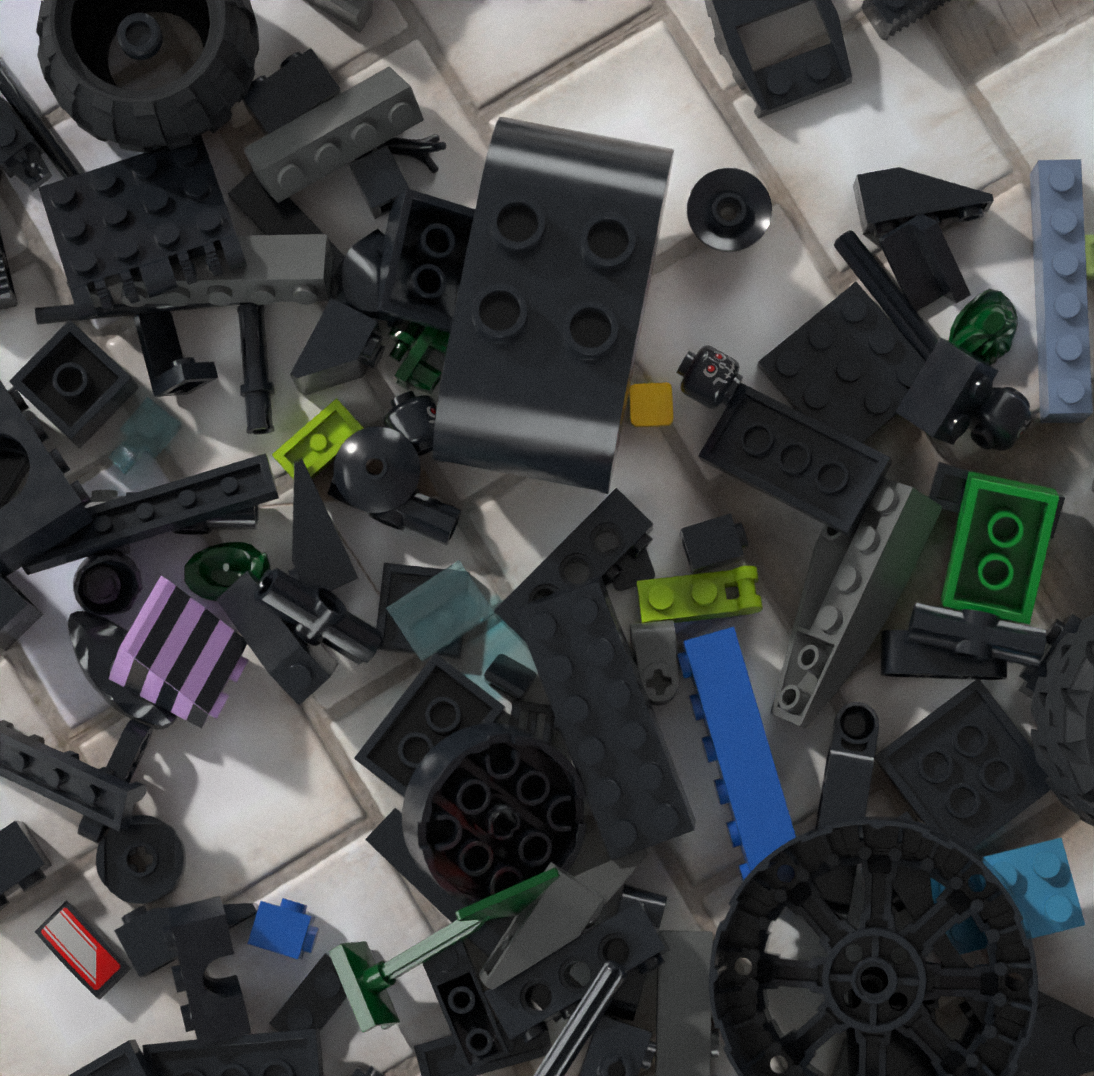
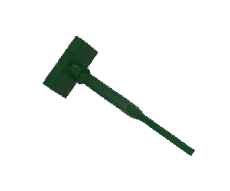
(368, 982)

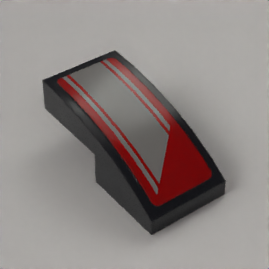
(82, 950)

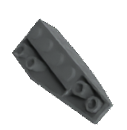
(850, 597)

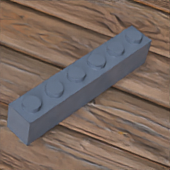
(1061, 291)

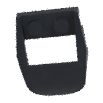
(791, 79)

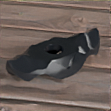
(95, 648)

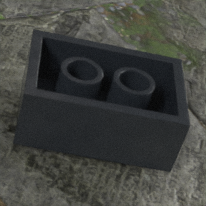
(428, 711)

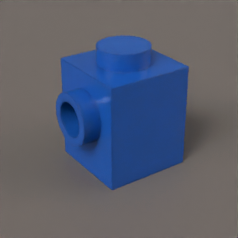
(284, 929)

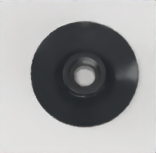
(733, 190)
(390, 487)

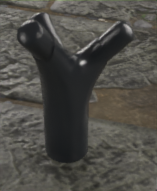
(417, 149)

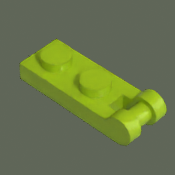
(699, 596)

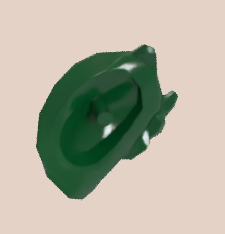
(986, 326)
(221, 565)

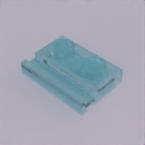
(440, 611)

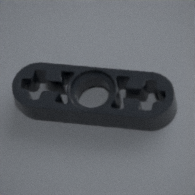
(124, 763)

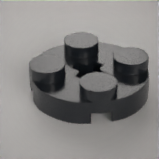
(160, 876)

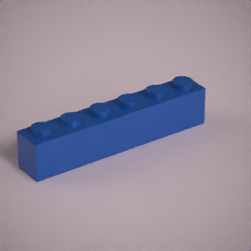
(738, 746)

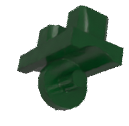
(414, 369)

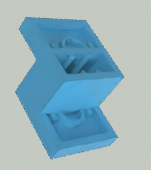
(1041, 884)

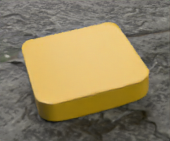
(651, 404)

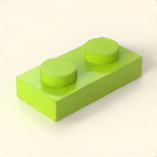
(318, 440)

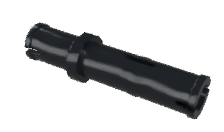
(256, 384)

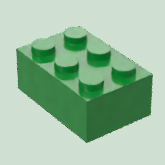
(999, 547)

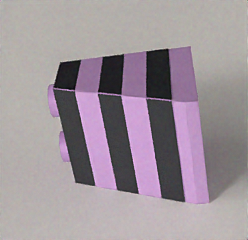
(179, 655)

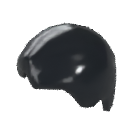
(107, 583)

